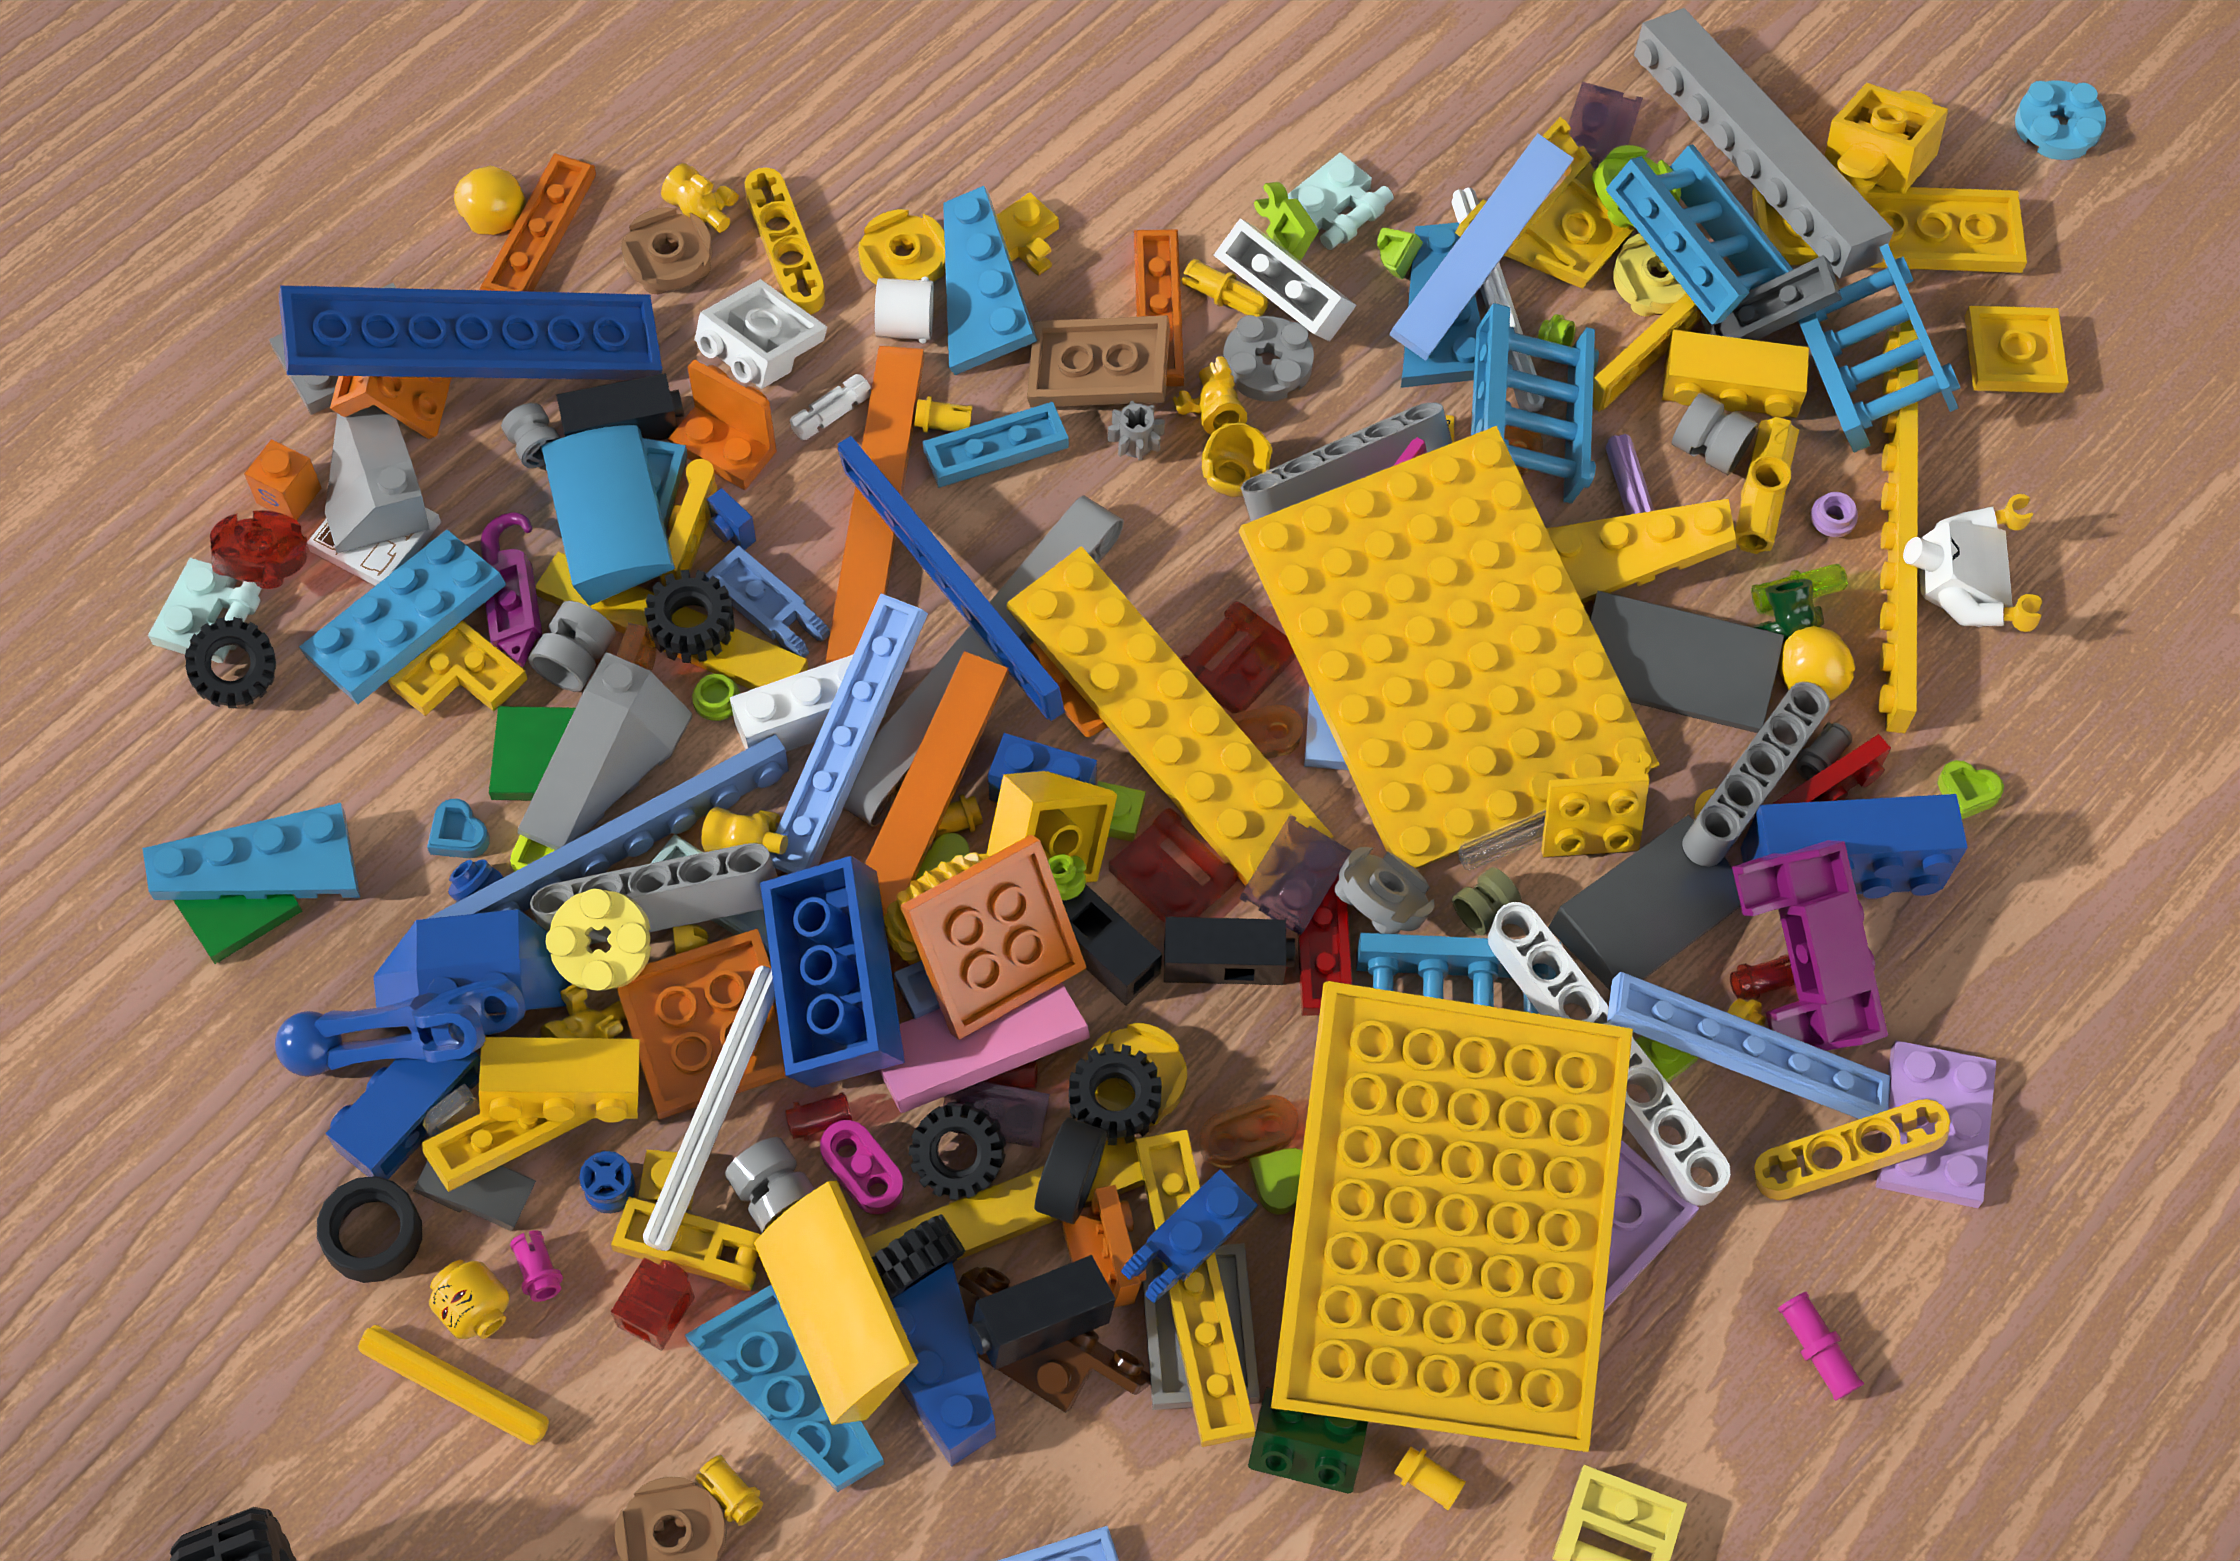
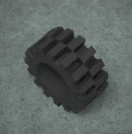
(685, 593)
(226, 633)
(1119, 1065)
(948, 1180)
(917, 1255)

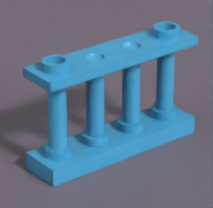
(1681, 244)
(1495, 375)
(1843, 380)
(1435, 959)

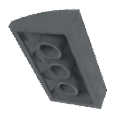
(1688, 661)
(1646, 909)

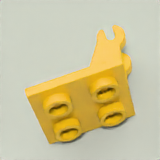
(1597, 812)

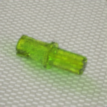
(1824, 580)

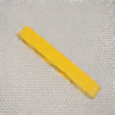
(785, 240)
(1855, 1158)

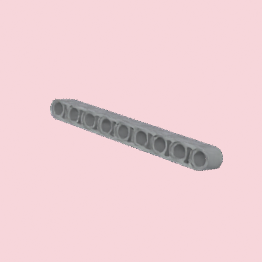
(898, 741)

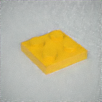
(2016, 349)

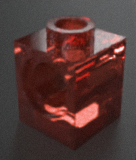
(654, 1302)

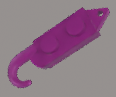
(514, 609)

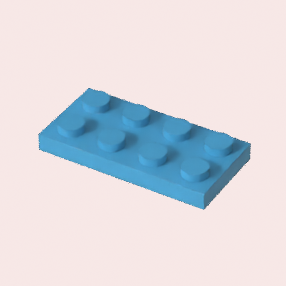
(402, 616)

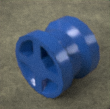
(601, 1172)

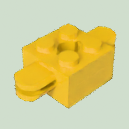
(1885, 138)

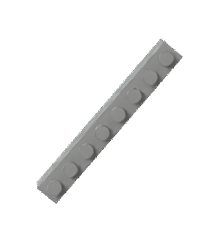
(1762, 142)

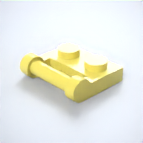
(1621, 1512)

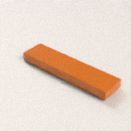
(540, 225)
(1160, 290)

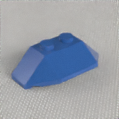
(469, 950)

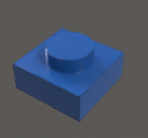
(730, 520)

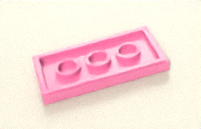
(943, 1065)

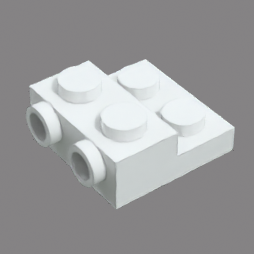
(757, 333)

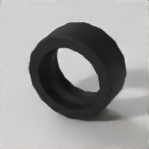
(1070, 1170)
(353, 1195)

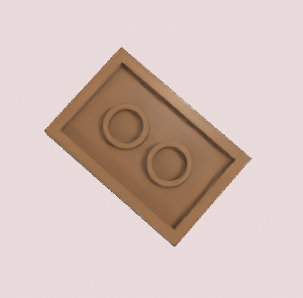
(1099, 361)

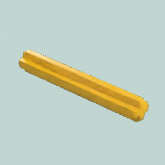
(453, 1385)

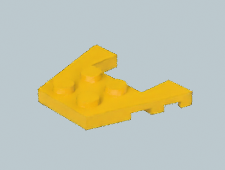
(1571, 228)

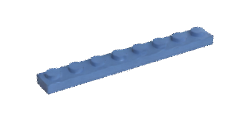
(633, 831)

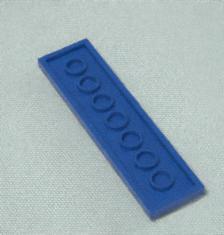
(467, 333)

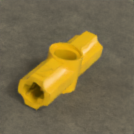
(1761, 504)

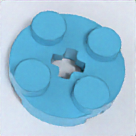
(2070, 100)

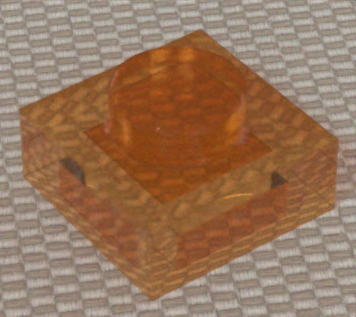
(637, 647)

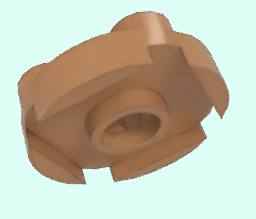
(673, 270)
(664, 1501)

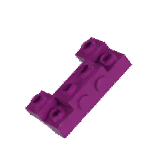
(1824, 944)

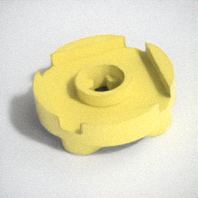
(1636, 284)
(570, 940)

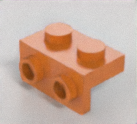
(1104, 1235)

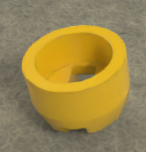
(689, 937)

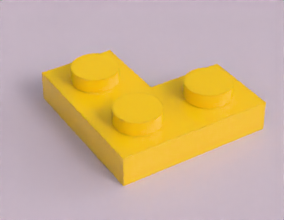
(455, 660)

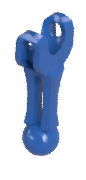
(441, 1028)

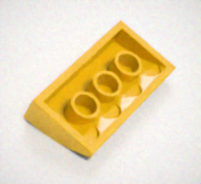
(836, 1304)

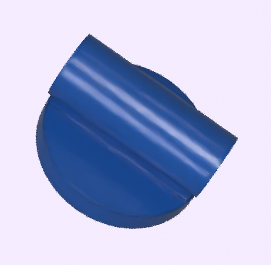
(471, 877)

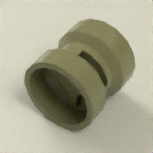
(1480, 904)

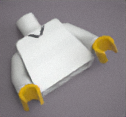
(1967, 567)

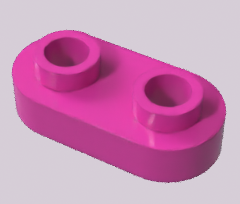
(863, 1169)

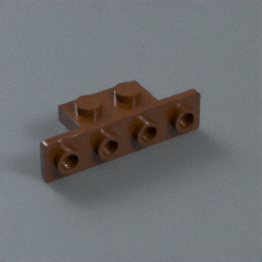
(1062, 1369)

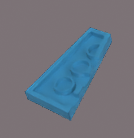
(982, 290)
(1455, 354)
(280, 855)
(763, 1363)

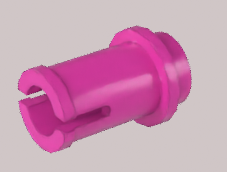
(539, 1275)

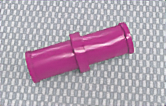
(1820, 1346)

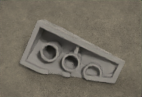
(371, 483)
(611, 742)

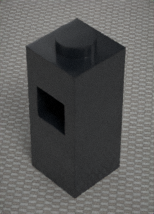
(631, 402)
(1112, 947)
(1227, 951)
(1041, 1312)

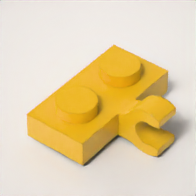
(1024, 230)

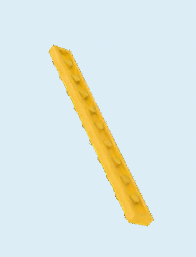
(1900, 499)

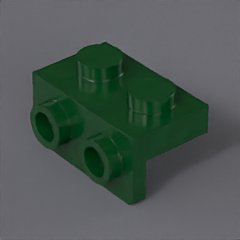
(1307, 1447)

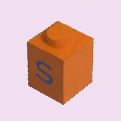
(283, 480)

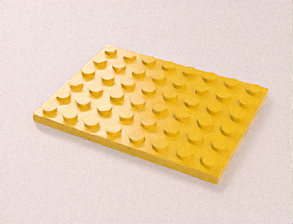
(1444, 645)
(1453, 1218)

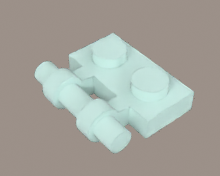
(1331, 191)
(198, 601)

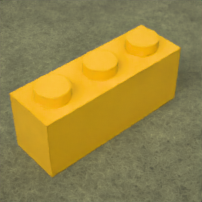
(1736, 373)
(559, 1078)

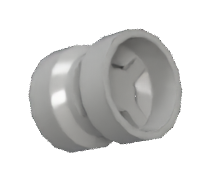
(529, 430)

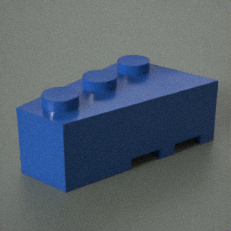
(948, 1380)

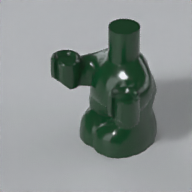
(1792, 608)

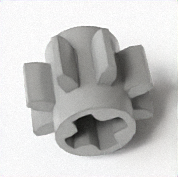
(1136, 430)

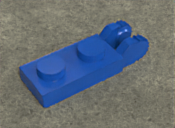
(1193, 1233)

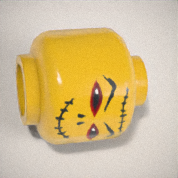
(469, 1299)

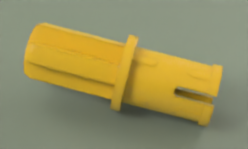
(1224, 288)

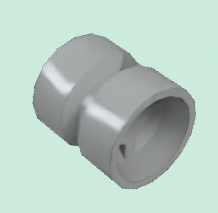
(1714, 433)
(570, 649)
(767, 1180)

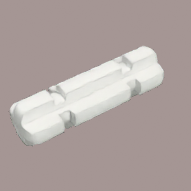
(830, 407)

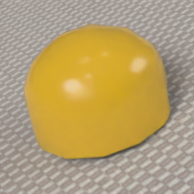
(489, 200)
(1234, 456)
(1818, 658)

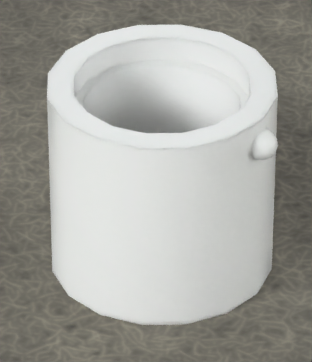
(904, 309)

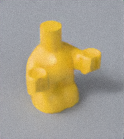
(694, 195)
(1217, 398)
(726, 830)
(585, 1021)

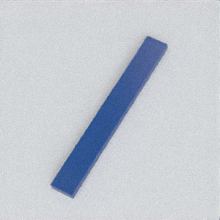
(951, 579)

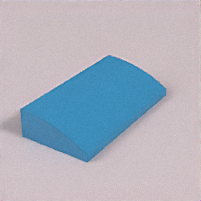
(607, 510)

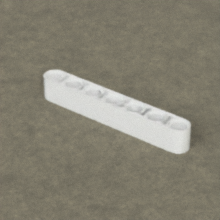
(1640, 1118)

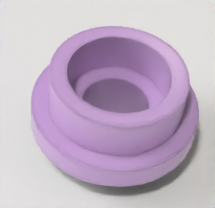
(1838, 505)

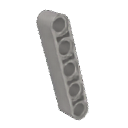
(1345, 460)
(1755, 774)
(674, 889)

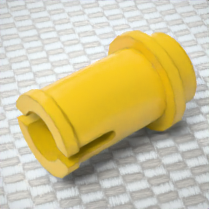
(942, 415)
(960, 816)
(1429, 1477)
(730, 1491)

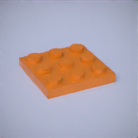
(994, 936)
(685, 1013)

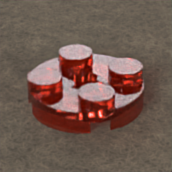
(239, 554)

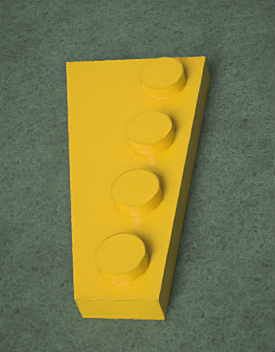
(1638, 546)

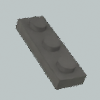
(1780, 302)

